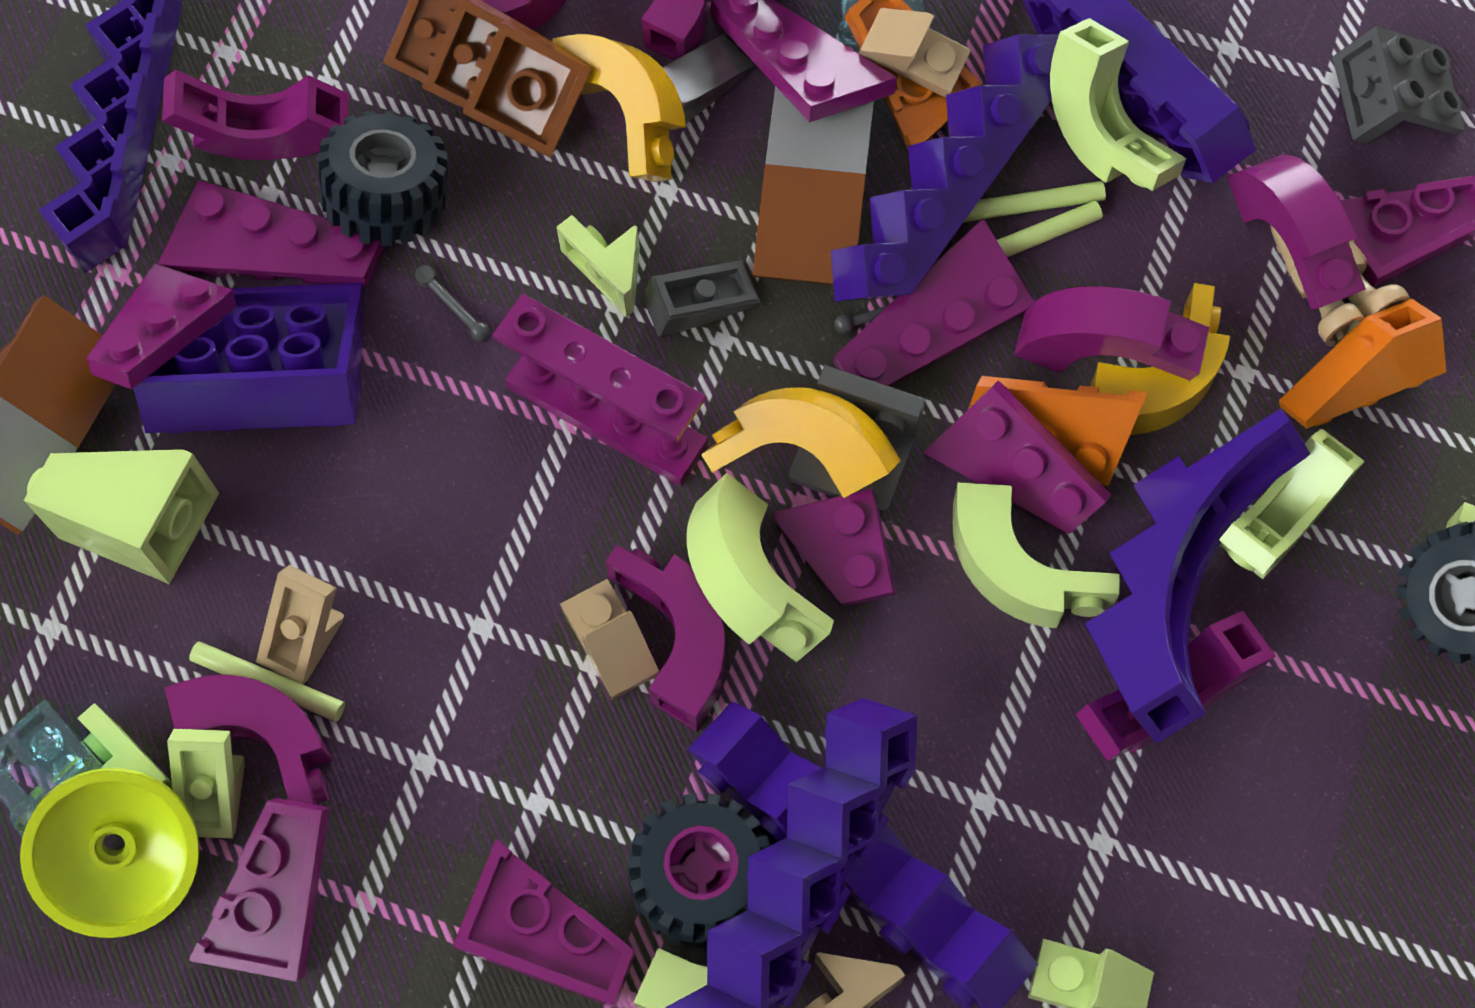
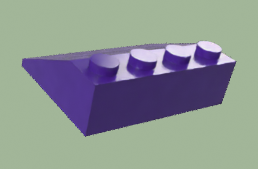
(266, 364)

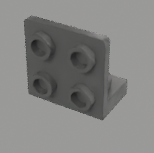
(1393, 80)
(891, 409)

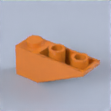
(1374, 360)

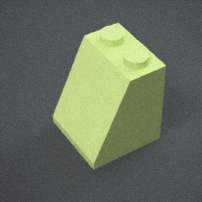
(125, 505)

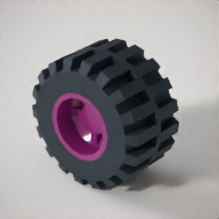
(693, 867)

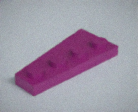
(801, 59)
(252, 236)
(953, 305)

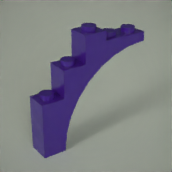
(1149, 631)

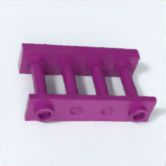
(603, 389)

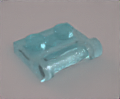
(48, 752)

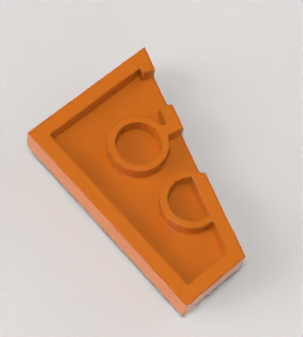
(913, 107)
(1082, 420)

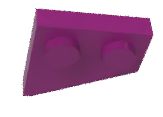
(843, 545)

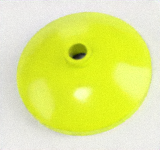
(102, 888)

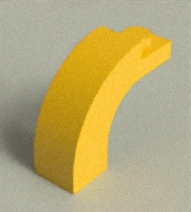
(644, 93)
(1169, 395)
(818, 421)

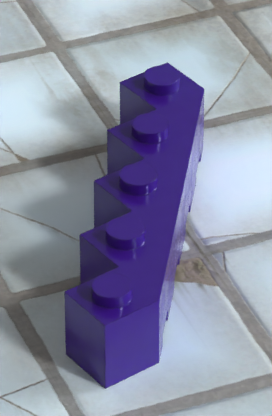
(1161, 87)
(113, 150)
(949, 172)
(800, 880)
(904, 896)

